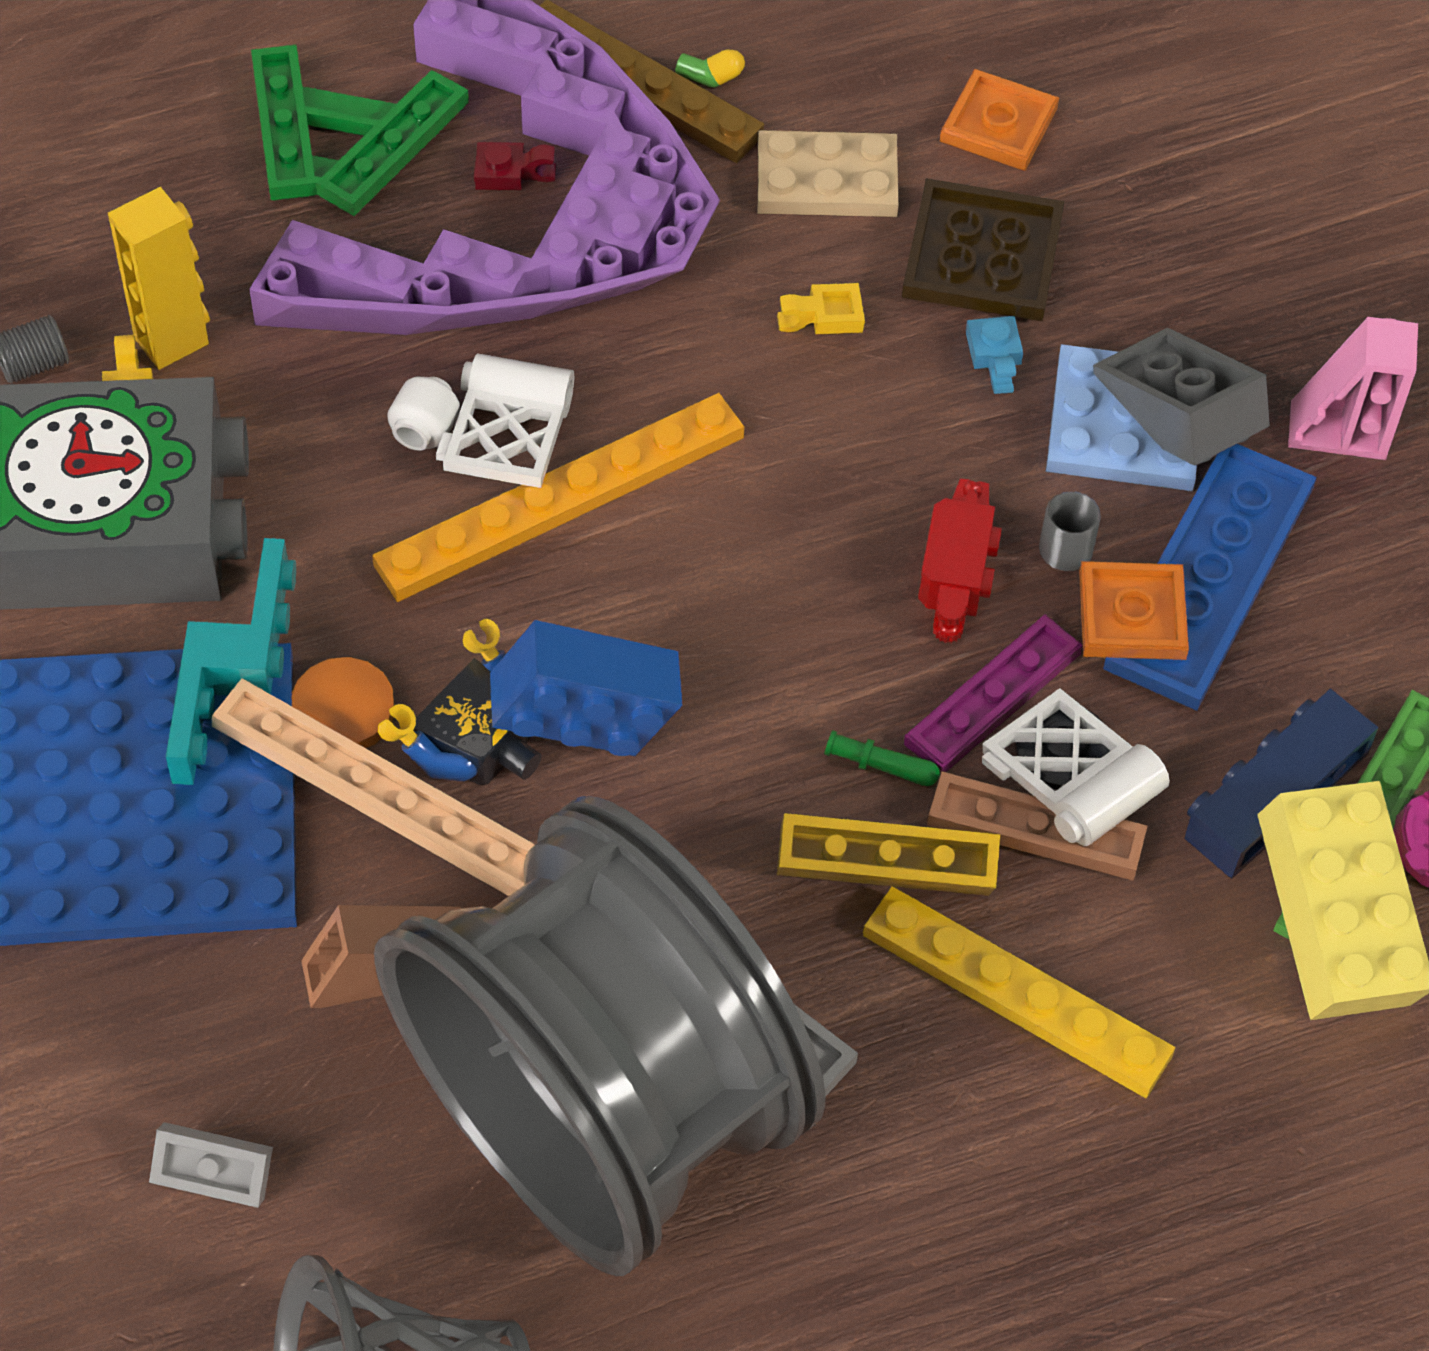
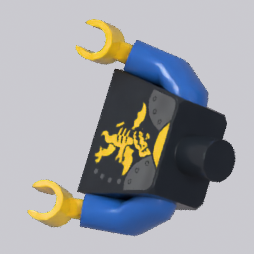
(455, 730)

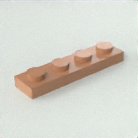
(1030, 826)

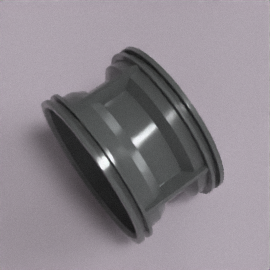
(603, 1031)

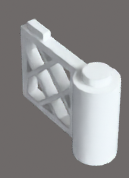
(516, 394)
(1105, 788)

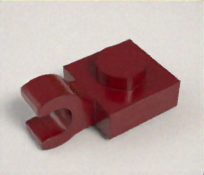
(507, 165)

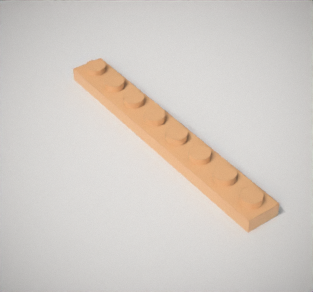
(374, 786)

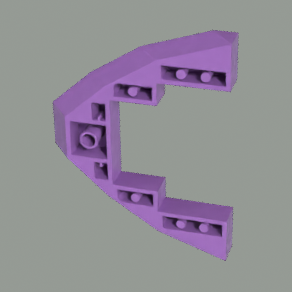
(617, 231)

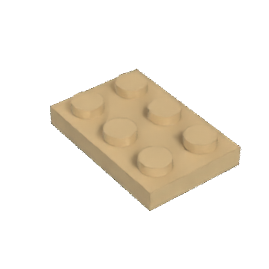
(827, 173)

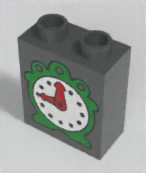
(117, 492)

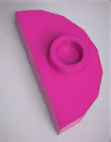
(1412, 837)

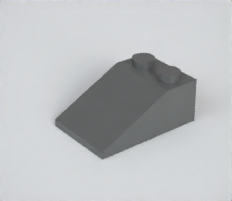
(1187, 394)

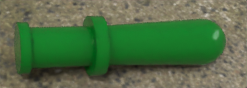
(892, 762)

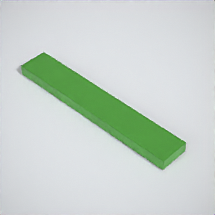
(1398, 762)

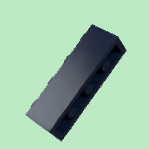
(1311, 753)

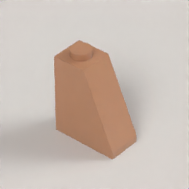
(341, 959)

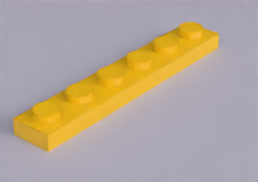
(1019, 992)

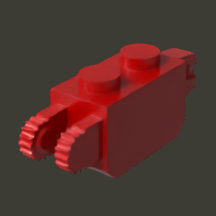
(956, 558)

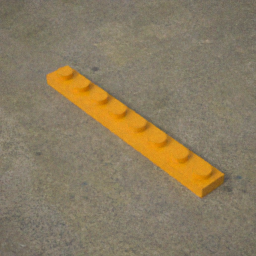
(564, 495)

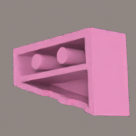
(1358, 392)

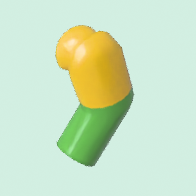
(713, 70)

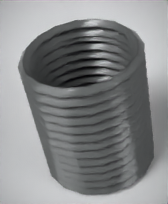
(32, 349)
(1073, 513)

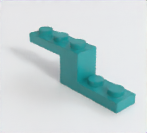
(225, 653)

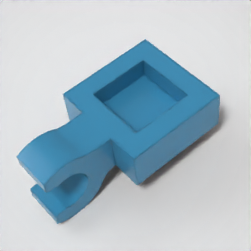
(996, 346)

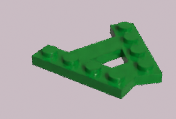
(389, 131)

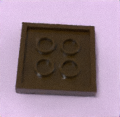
(983, 249)

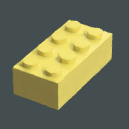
(1345, 900)

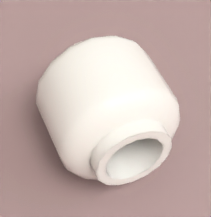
(423, 412)

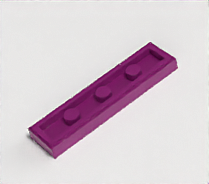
(993, 694)

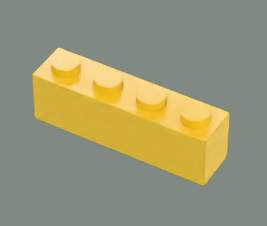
(160, 276)
(888, 854)

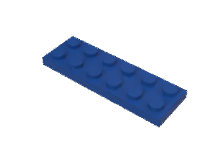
(1226, 554)

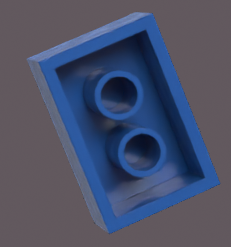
(585, 689)

